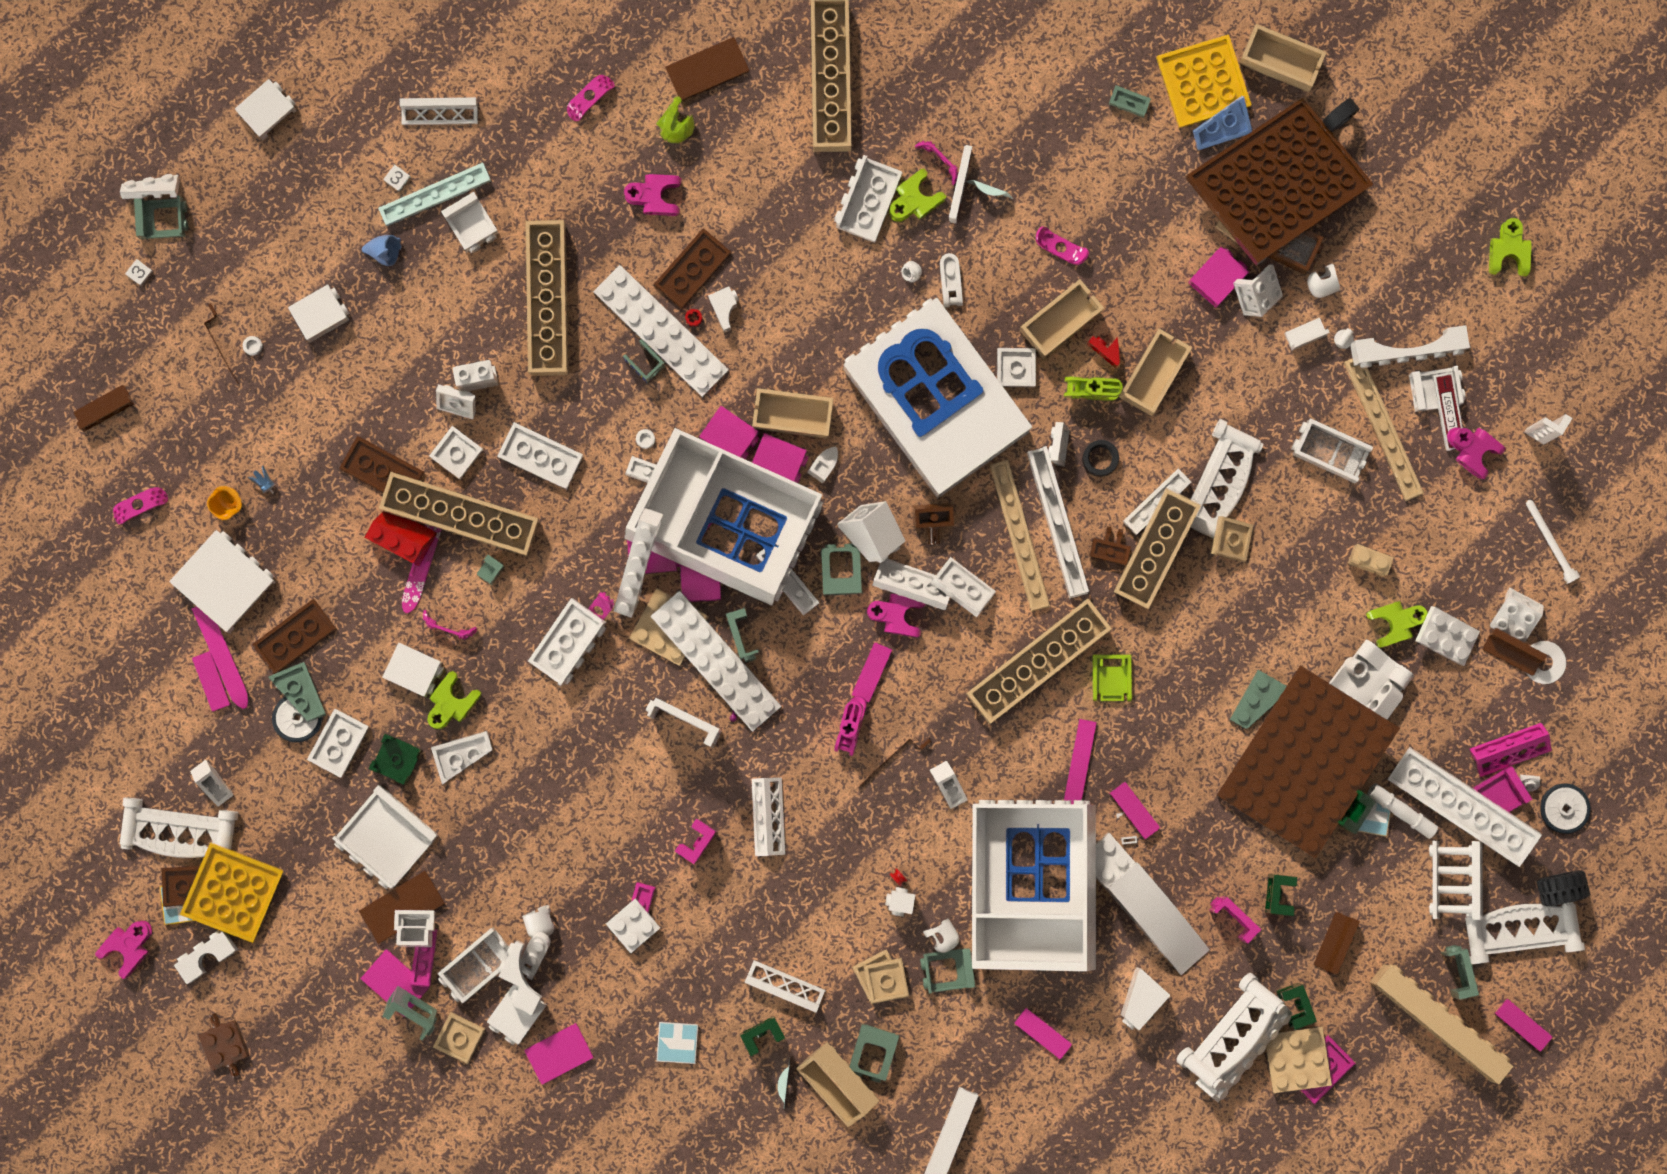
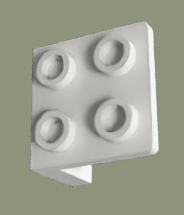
(1258, 294)
(1517, 615)

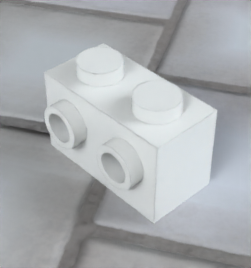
(900, 901)

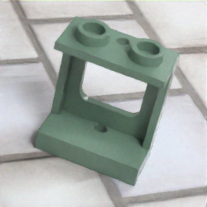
(145, 218)
(841, 586)
(732, 618)
(964, 969)
(1466, 974)
(399, 1002)
(877, 1037)

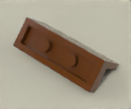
(103, 408)
(1514, 651)
(1336, 943)

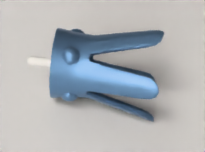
(265, 482)

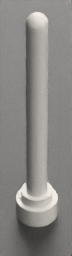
(1570, 574)

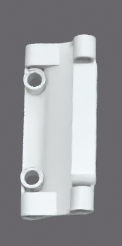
(1375, 681)

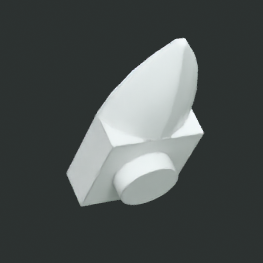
(824, 464)

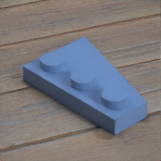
(1224, 126)

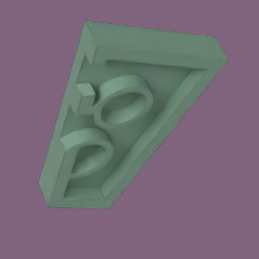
(300, 691)
(1257, 699)

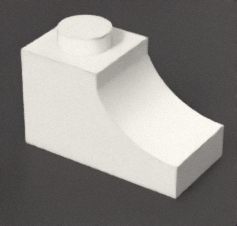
(723, 304)
(211, 783)
(948, 784)

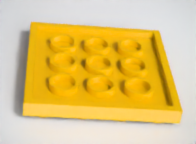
(1202, 80)
(231, 892)

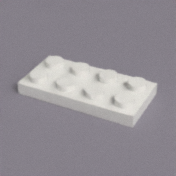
(540, 455)
(909, 583)

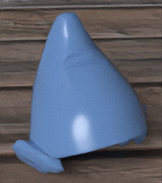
(383, 249)

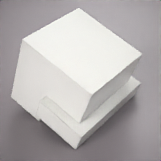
(414, 927)

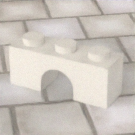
(191, 966)

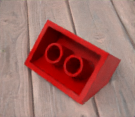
(401, 536)

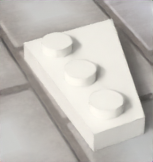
(149, 186)
(458, 754)

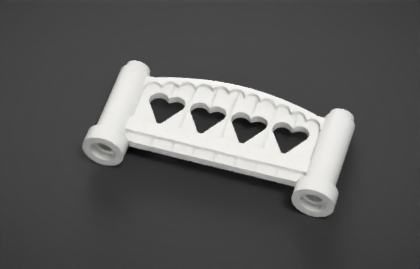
(1229, 441)
(136, 818)
(1565, 933)
(1201, 1060)

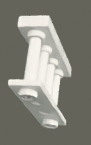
(1474, 889)

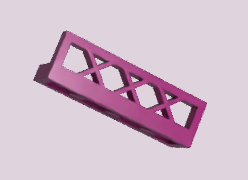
(1511, 746)

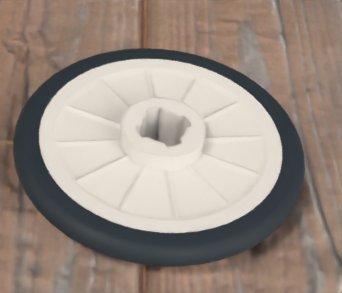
(291, 729)
(1554, 801)

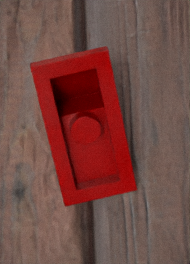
(1110, 354)

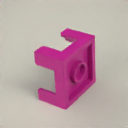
(700, 844)

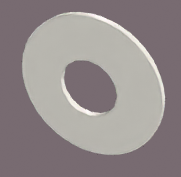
(1558, 666)

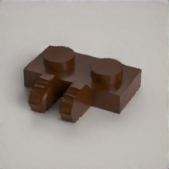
(1109, 550)

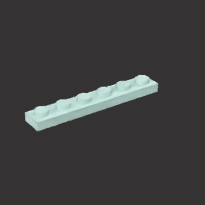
(434, 194)

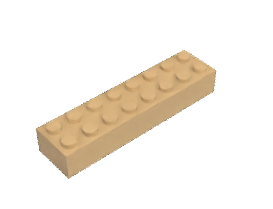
(831, 75)
(547, 298)
(459, 514)
(1038, 661)
(1441, 1024)

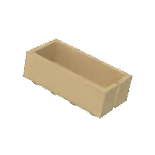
(1282, 58)
(1061, 319)
(1155, 372)
(792, 413)
(837, 1084)

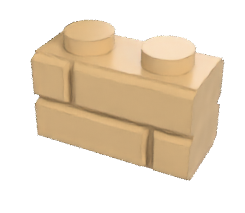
(1370, 560)

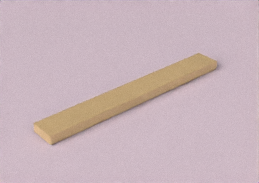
(1384, 430)
(1019, 535)

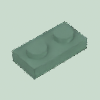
(1129, 101)

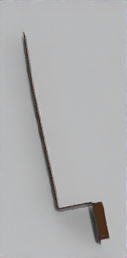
(214, 313)
(921, 747)

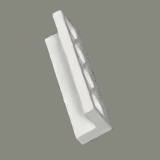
(439, 104)
(1546, 430)
(764, 816)
(777, 991)

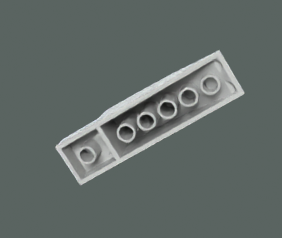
(1147, 905)

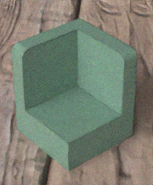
(490, 570)

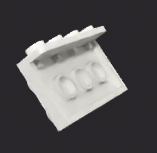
(867, 199)
(568, 642)

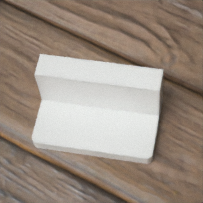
(1306, 334)

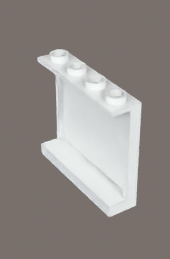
(222, 580)
(713, 732)
(385, 838)

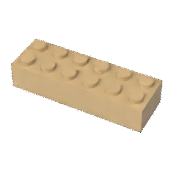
(1157, 548)

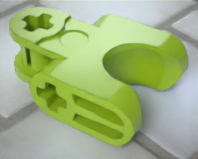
(912, 200)
(1511, 246)
(1106, 388)
(1399, 621)
(448, 705)

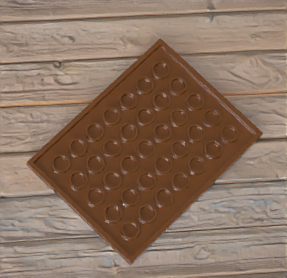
(1279, 181)
(1308, 761)

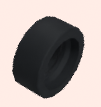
(1341, 114)
(1104, 444)

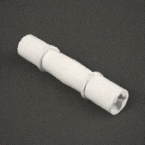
(1402, 811)

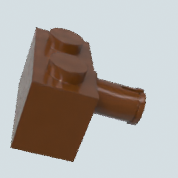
(932, 517)

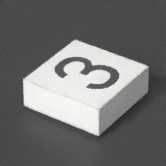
(396, 178)
(138, 272)

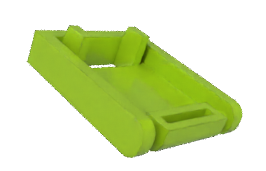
(1111, 681)

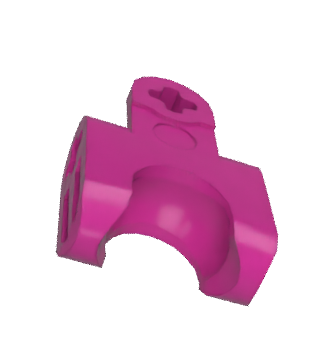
(650, 194)
(1472, 448)
(893, 615)
(853, 714)
(128, 944)

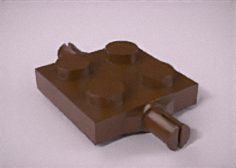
(223, 1045)

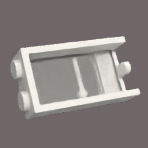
(1331, 450)
(475, 966)

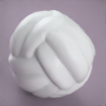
(911, 271)

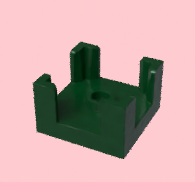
(396, 759)
(1357, 812)
(1274, 894)
(1302, 1004)
(760, 1030)

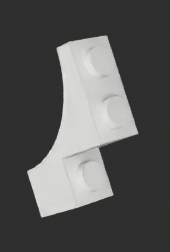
(511, 971)

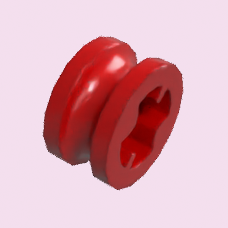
(696, 322)
(898, 877)

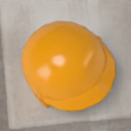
(224, 502)

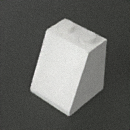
(873, 531)
(1142, 1000)

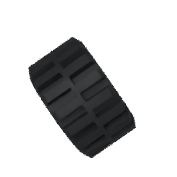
(1563, 888)

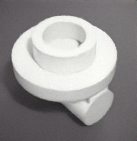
(1344, 338)
(1530, 782)

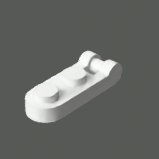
(950, 280)
(534, 954)

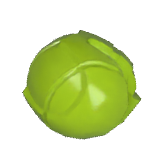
(671, 128)

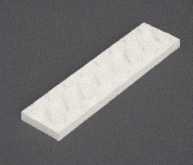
(660, 331)
(716, 661)
(1464, 806)

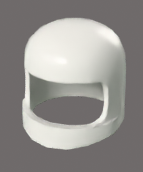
(1322, 288)
(539, 921)
(949, 934)

